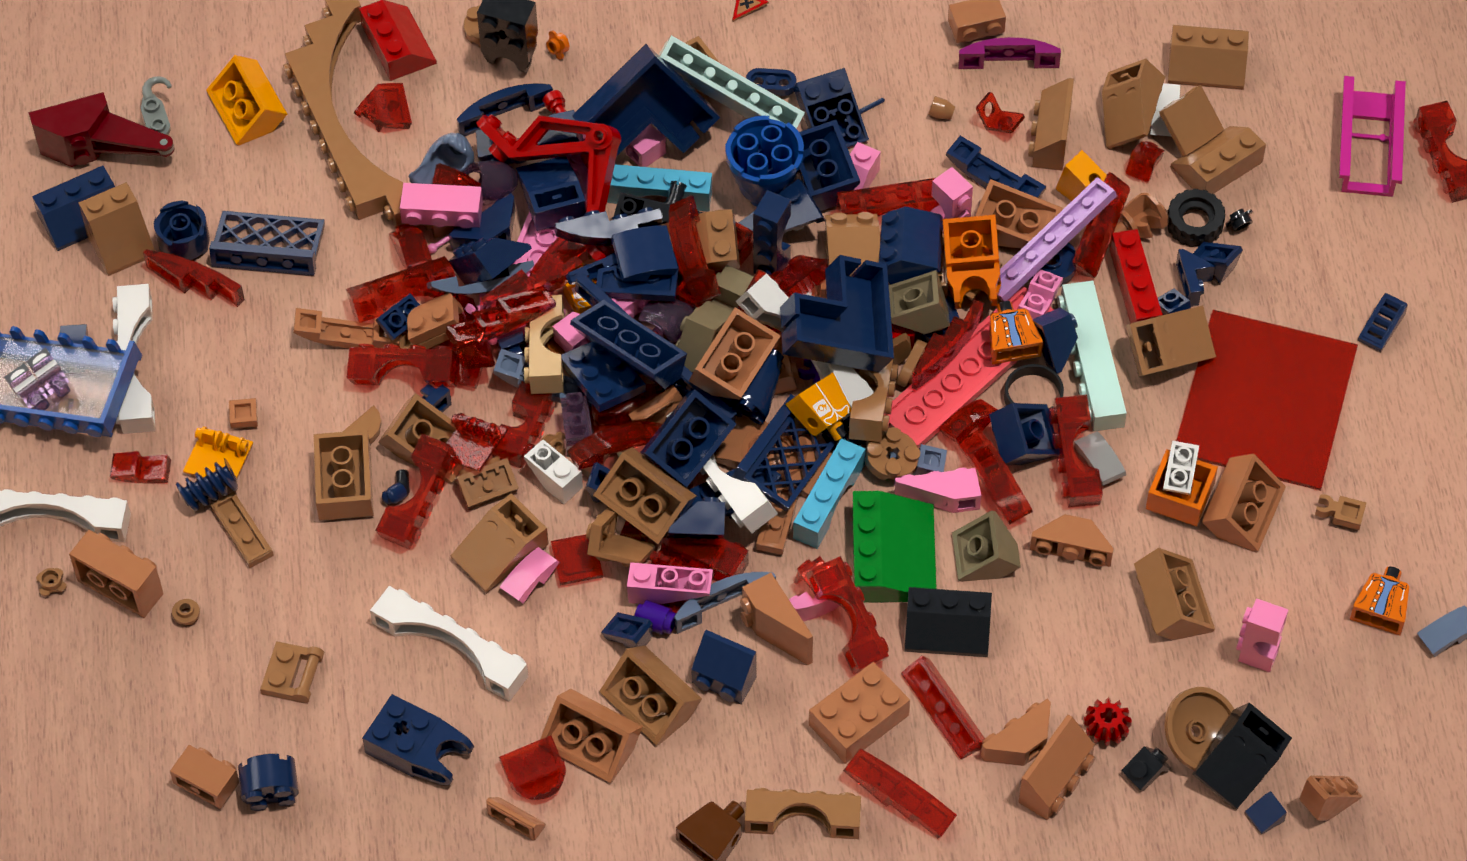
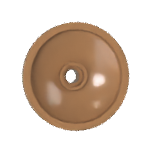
(1203, 712)

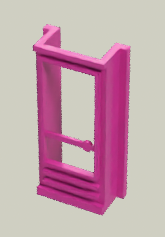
(1373, 107)

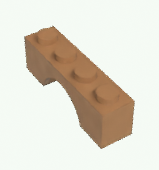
(869, 415)
(836, 812)

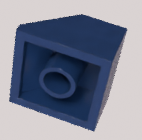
(1023, 433)
(701, 521)
(724, 667)

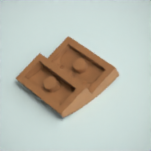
(1191, 120)

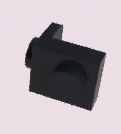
(1146, 767)

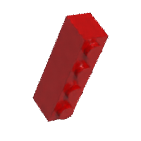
(1134, 276)

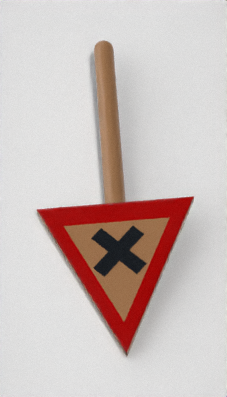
(745, 7)

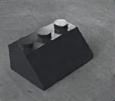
(948, 622)

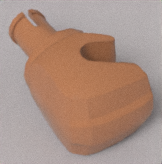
(1142, 214)

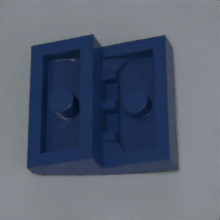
(644, 253)

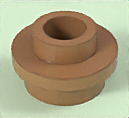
(186, 618)

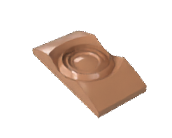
(744, 436)

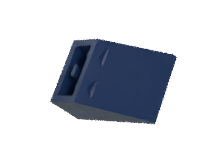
(831, 99)
(551, 191)

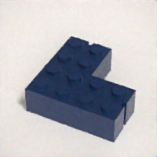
(646, 94)
(849, 325)

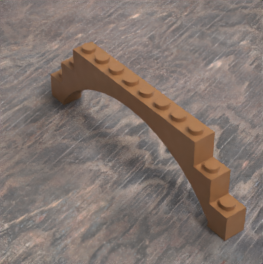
(312, 71)

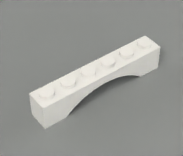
(764, 303)
(133, 316)
(743, 497)
(90, 513)
(404, 616)

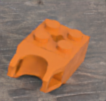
(972, 257)

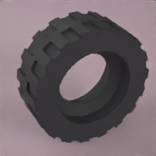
(1198, 200)

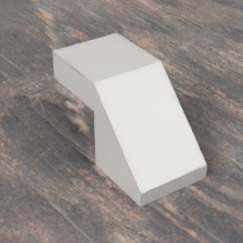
(1169, 93)

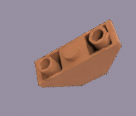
(1074, 540)
(1020, 739)
(1329, 795)

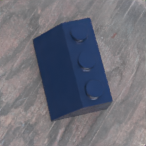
(826, 164)
(60, 208)
(910, 243)
(485, 258)
(688, 437)

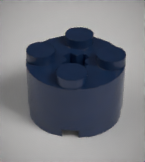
(182, 230)
(268, 781)

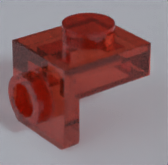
(1143, 160)

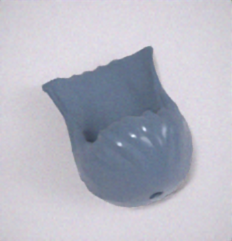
(449, 150)

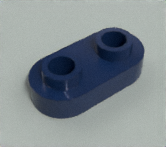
(773, 79)

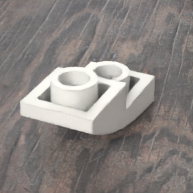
(1181, 467)

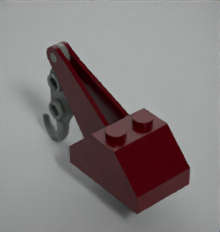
(85, 128)

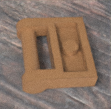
(284, 668)

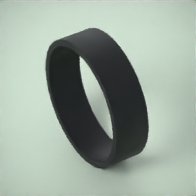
(1033, 369)

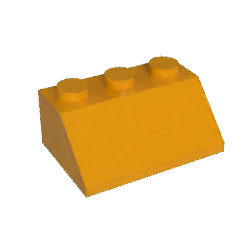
(246, 100)

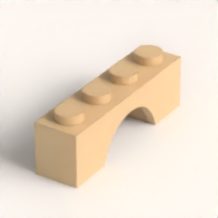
(545, 367)

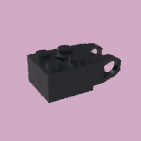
(508, 31)

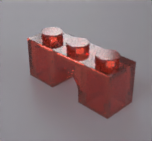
(521, 439)

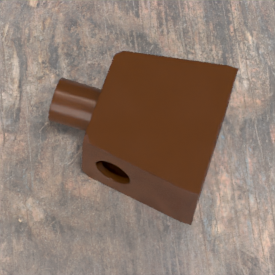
(711, 831)

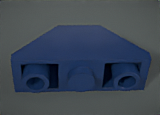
(495, 223)

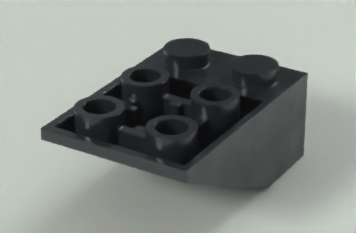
(1241, 754)

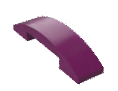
(1009, 49)

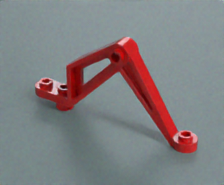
(600, 144)

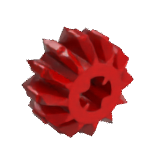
(1107, 711)

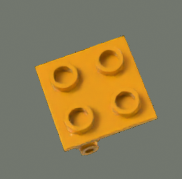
(214, 447)

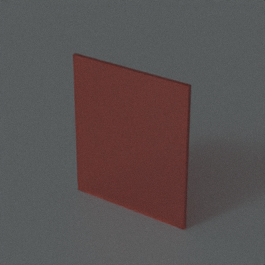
(1269, 397)

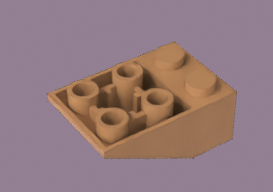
(1130, 102)
(1170, 341)
(500, 542)

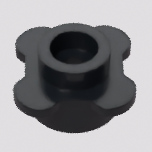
(1240, 219)

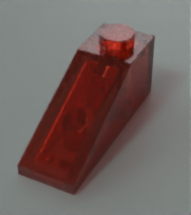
(716, 554)

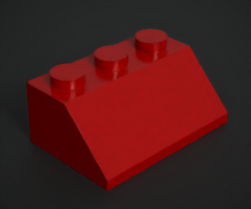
(396, 38)

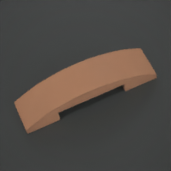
(339, 332)

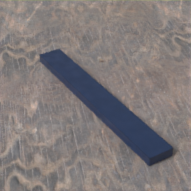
(593, 295)

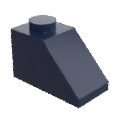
(1058, 337)

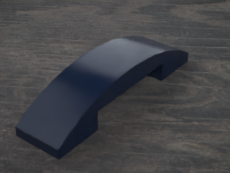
(501, 102)
(981, 169)

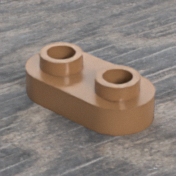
(915, 355)

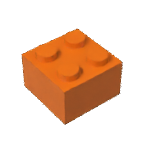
(1182, 506)

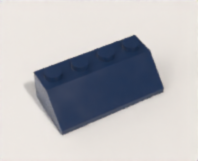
(631, 343)

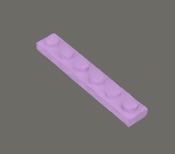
(1054, 237)

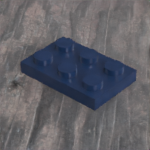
(602, 376)

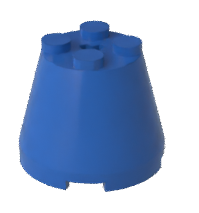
(764, 156)

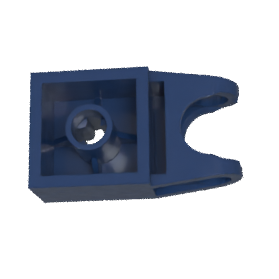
(414, 741)

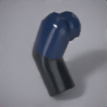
(399, 490)

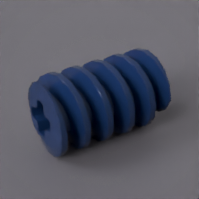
(208, 486)

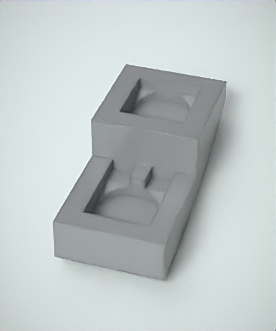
(1100, 456)

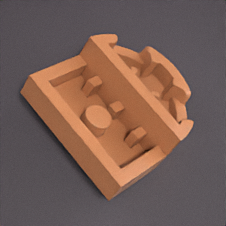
(433, 318)

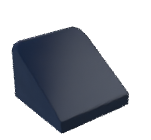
(1266, 813)

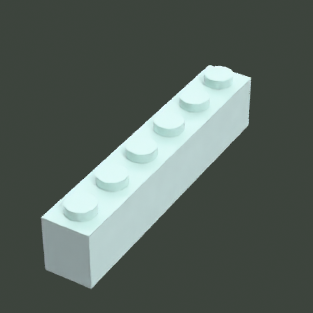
(726, 85)
(1093, 357)

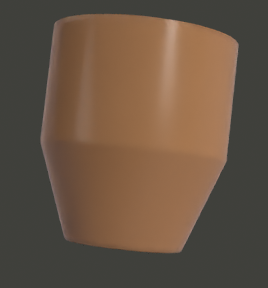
(941, 108)

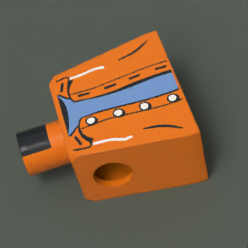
(1013, 335)
(1383, 602)

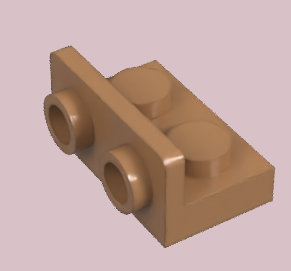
(491, 482)

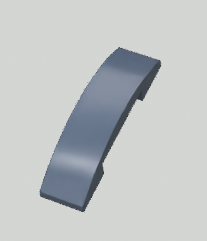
(450, 285)
(511, 370)
(721, 591)

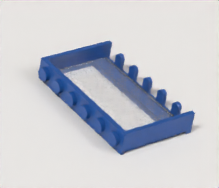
(95, 377)

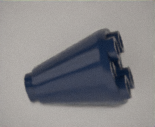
(760, 393)

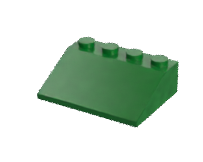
(892, 545)

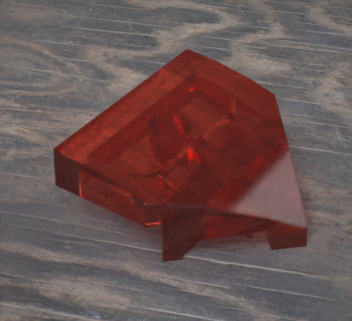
(386, 107)

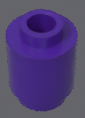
(660, 616)

